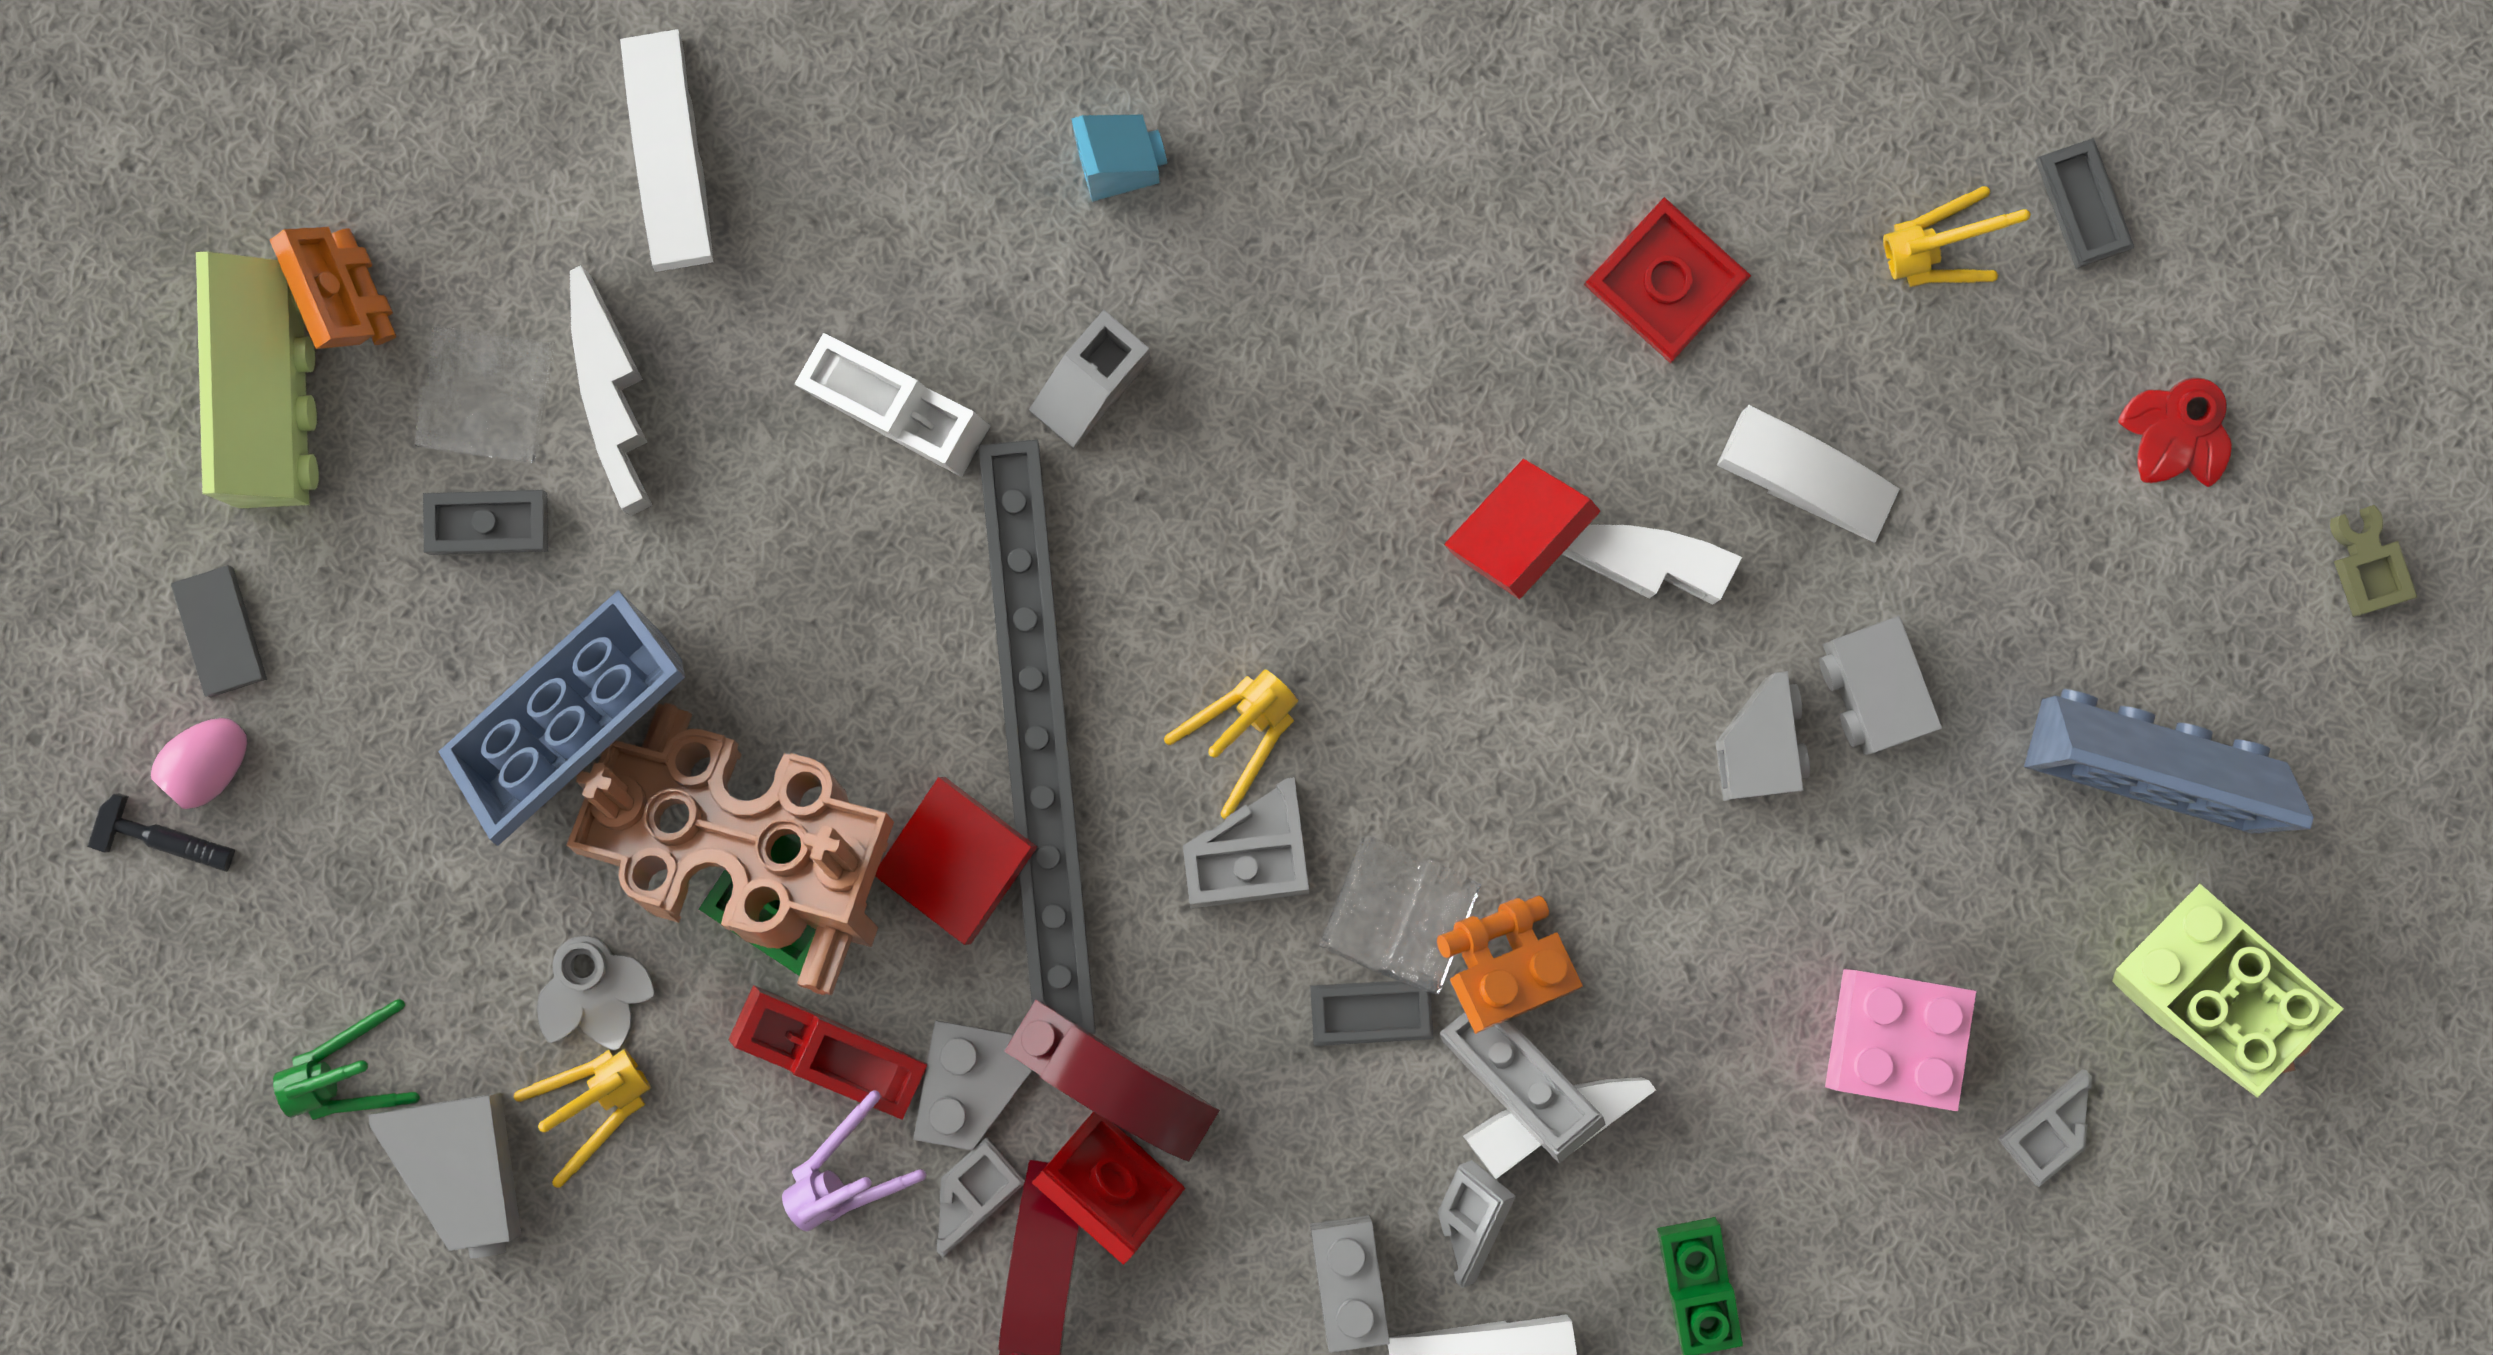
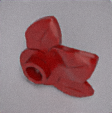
(2175, 440)

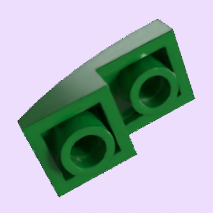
(1700, 1287)

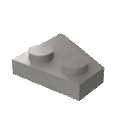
(1250, 854)
(965, 1084)

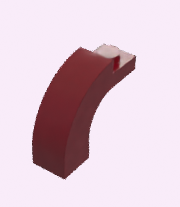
(1111, 1082)
(1038, 1274)

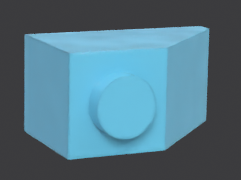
(1117, 153)

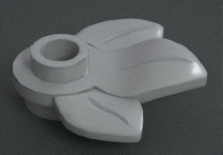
(596, 1002)

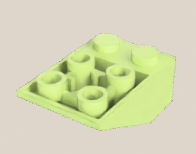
(2225, 992)

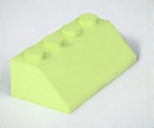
(253, 384)

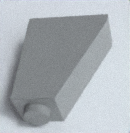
(457, 1169)

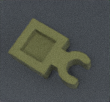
(2373, 573)

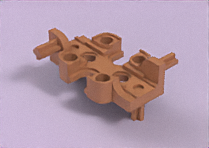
(818, 888)

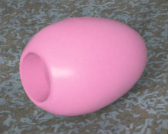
(200, 762)

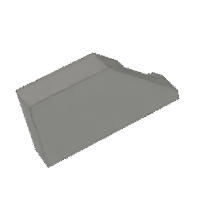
(2052, 1131)
(974, 1192)
(1473, 1217)

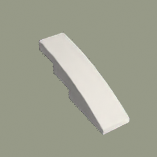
(666, 151)
(603, 373)

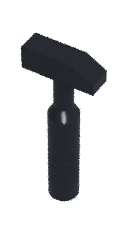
(155, 836)

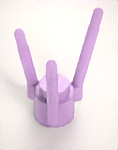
(823, 1195)

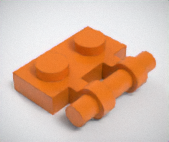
(333, 287)
(1516, 981)

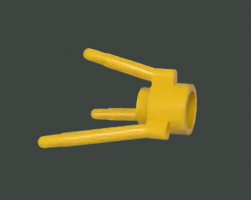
(1916, 249)
(1263, 704)
(614, 1084)

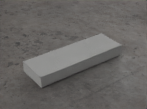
(1526, 1084)

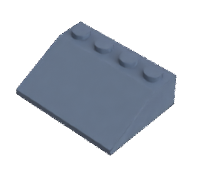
(561, 715)
(2166, 765)

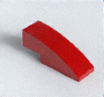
(826, 1052)

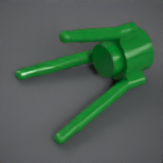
(311, 1084)

